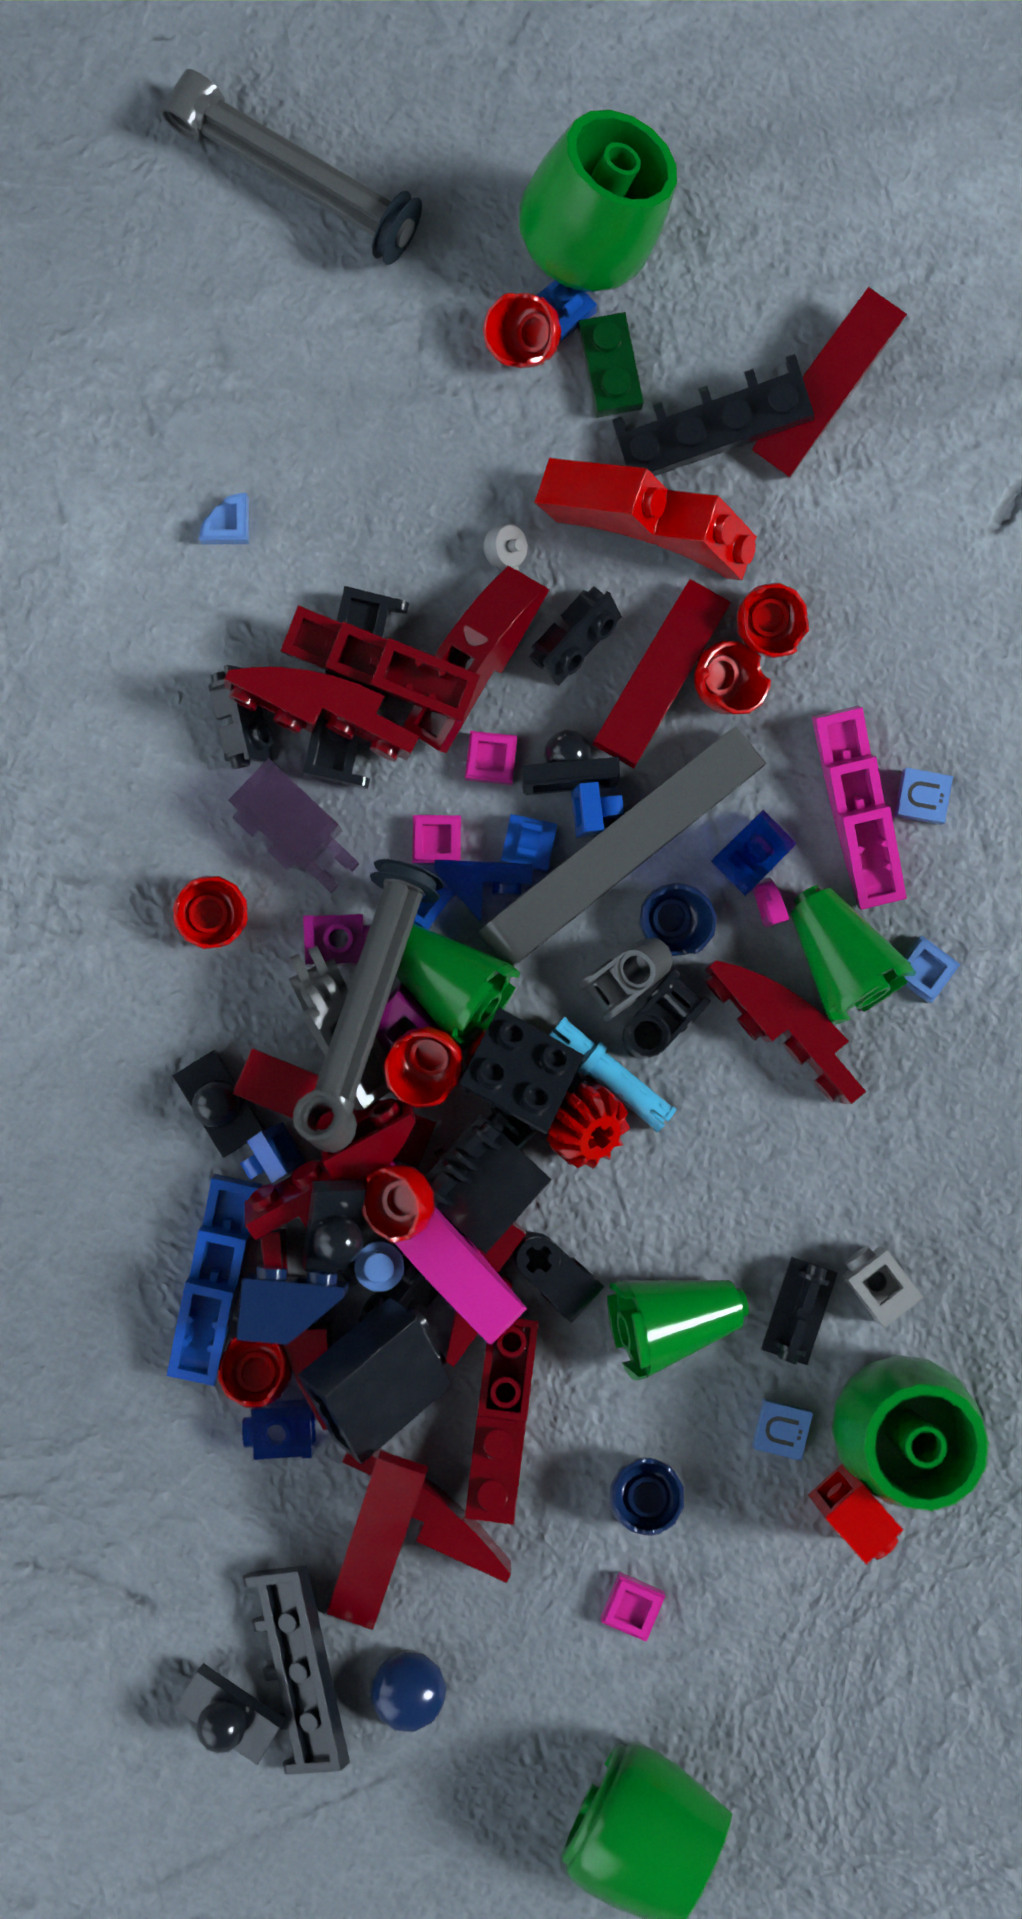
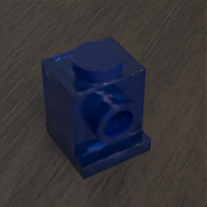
(297, 1421)

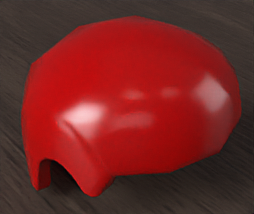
(522, 330)
(772, 620)
(731, 678)
(210, 912)
(423, 1067)
(398, 1202)
(254, 1372)

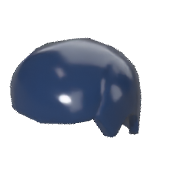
(679, 918)
(646, 1496)
(408, 1691)

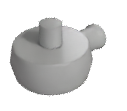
(505, 546)

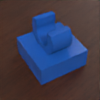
(570, 305)
(591, 810)
(529, 842)
(273, 1154)

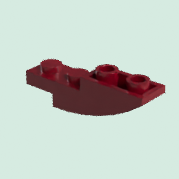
(481, 643)
(305, 695)
(773, 1009)
(374, 1146)
(501, 1424)

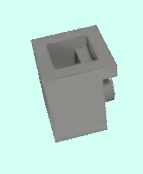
(893, 1296)

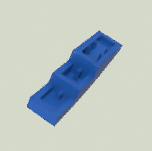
(212, 1283)

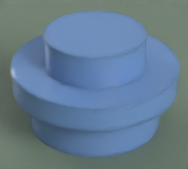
(379, 1266)

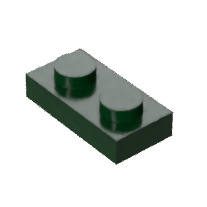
(610, 364)

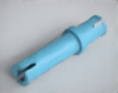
(614, 1076)

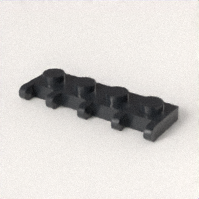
(717, 423)
(328, 753)
(300, 1669)

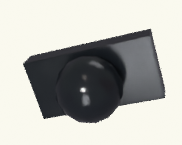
(568, 765)
(210, 1093)
(334, 1225)
(228, 1716)

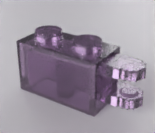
(290, 821)

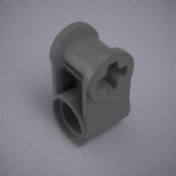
(622, 981)

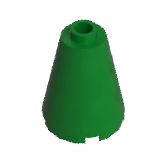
(846, 954)
(455, 982)
(671, 1319)

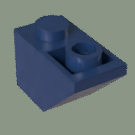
(282, 1306)

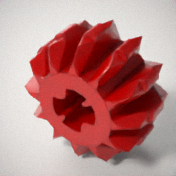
(588, 1126)

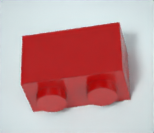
(856, 1515)

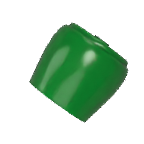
(598, 201)
(910, 1433)
(646, 1836)

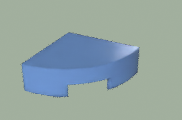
(227, 522)

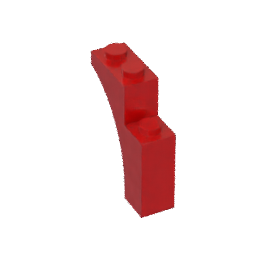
(642, 508)

